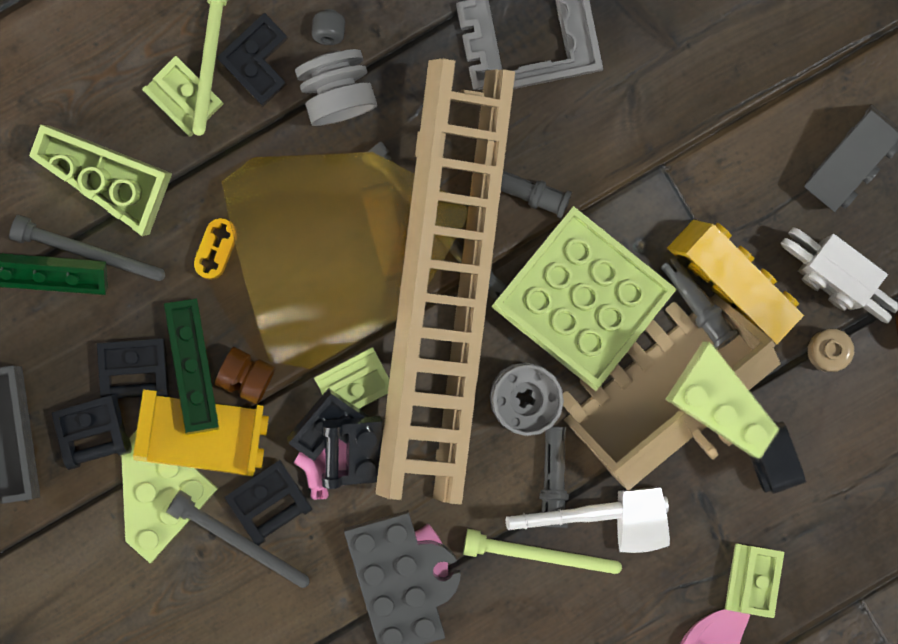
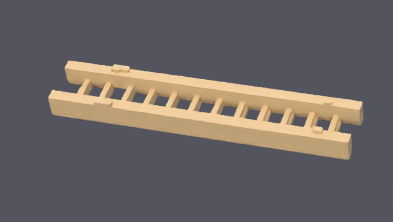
(472, 291)

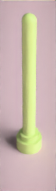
(207, 66)
(477, 543)

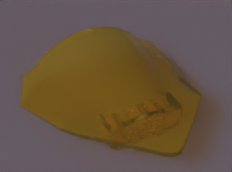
(324, 247)

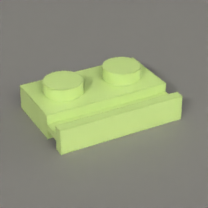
(176, 94)
(357, 379)
(754, 580)

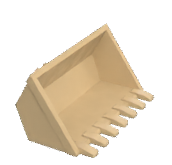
(631, 421)

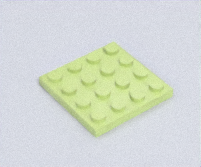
(584, 298)

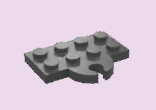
(400, 579)

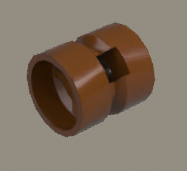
(245, 375)

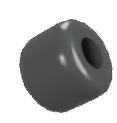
(328, 27)

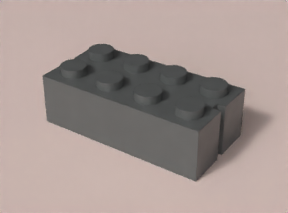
(17, 454)

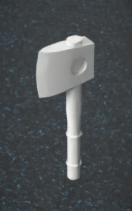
(638, 512)

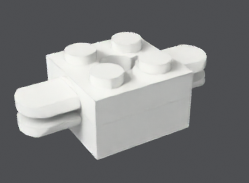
(841, 273)

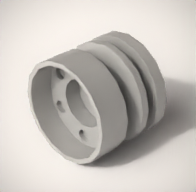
(334, 80)
(531, 417)

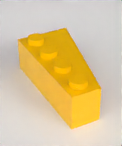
(737, 278)

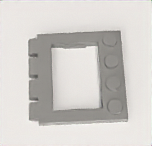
(577, 33)

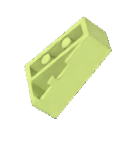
(721, 402)

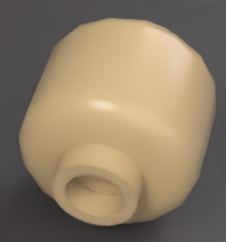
(830, 350)

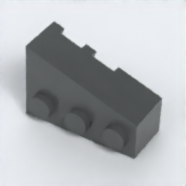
(854, 160)

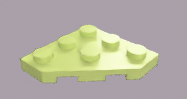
(147, 495)

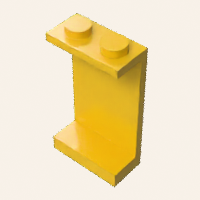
(227, 450)

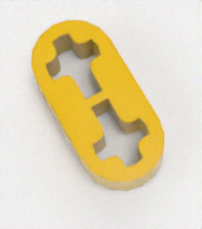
(208, 245)

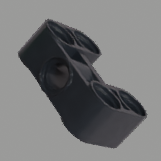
(779, 464)

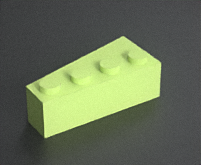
(113, 180)

